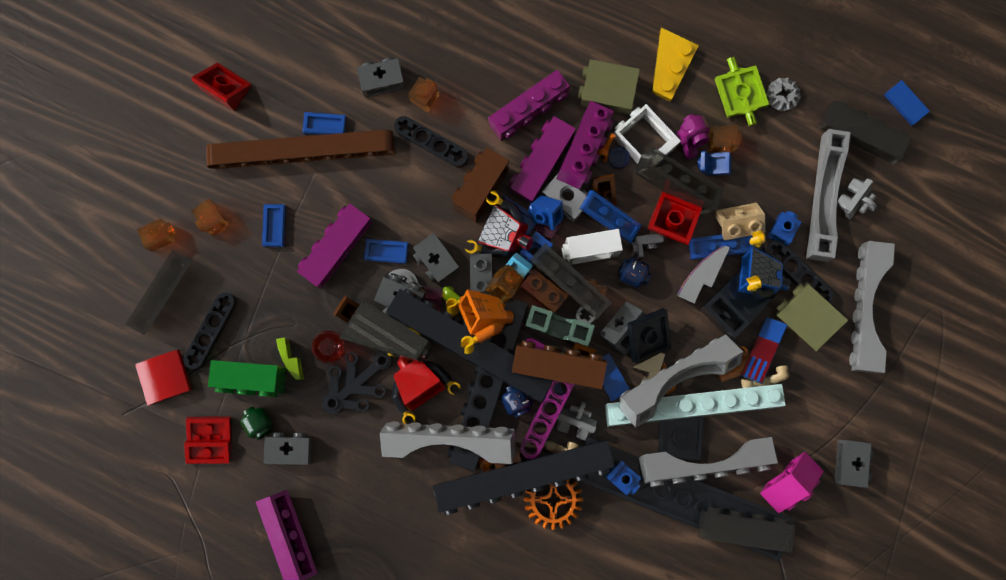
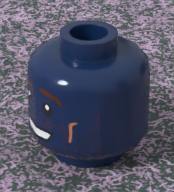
(634, 272)
(516, 402)

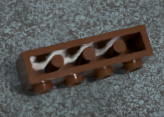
(559, 365)

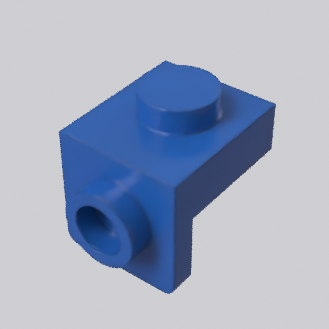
(715, 163)

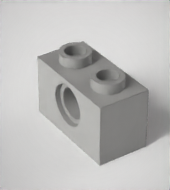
(570, 208)

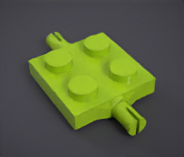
(741, 91)

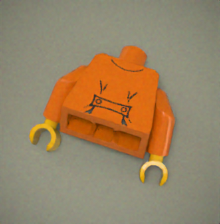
(482, 315)

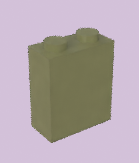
(609, 86)
(811, 316)

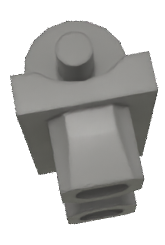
(861, 191)
(577, 417)

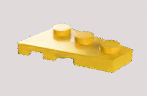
(671, 64)

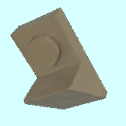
(651, 366)

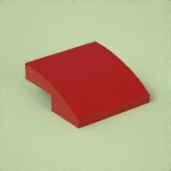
(163, 377)
(208, 440)

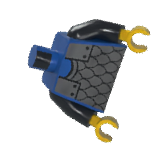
(760, 271)

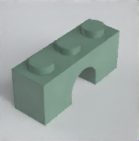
(562, 328)

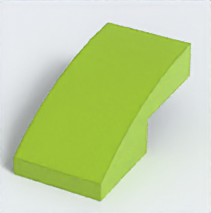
(293, 365)

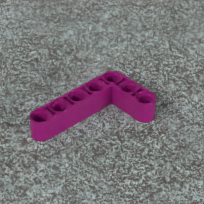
(543, 416)

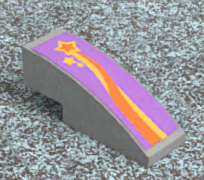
(702, 274)

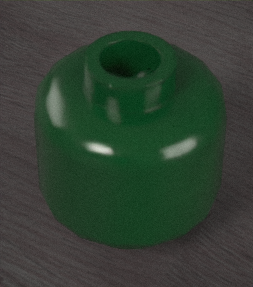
(256, 423)

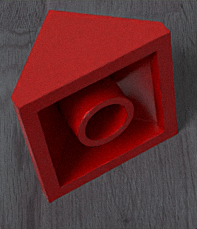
(222, 85)
(674, 218)

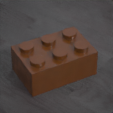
(484, 177)

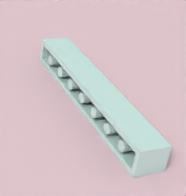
(706, 404)

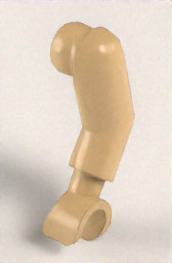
(782, 375)
(555, 448)

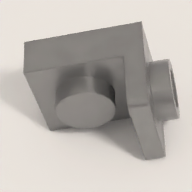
(648, 241)

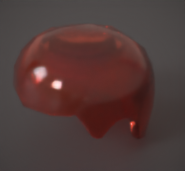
(328, 346)

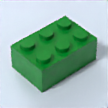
(247, 378)

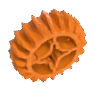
(553, 513)

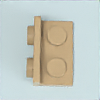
(741, 220)

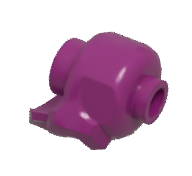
(693, 134)

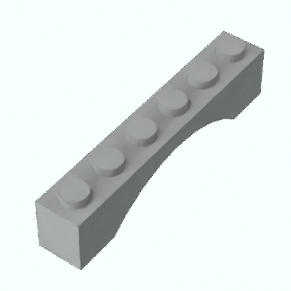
(823, 228)
(868, 351)
(716, 358)
(492, 444)
(664, 467)

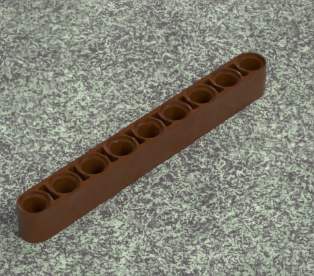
(299, 149)

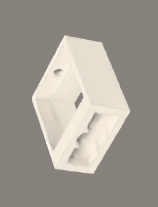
(659, 126)
(592, 247)

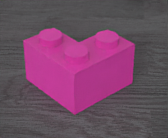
(793, 483)

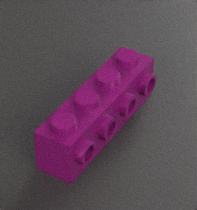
(528, 105)
(585, 145)
(542, 160)
(334, 246)
(286, 537)

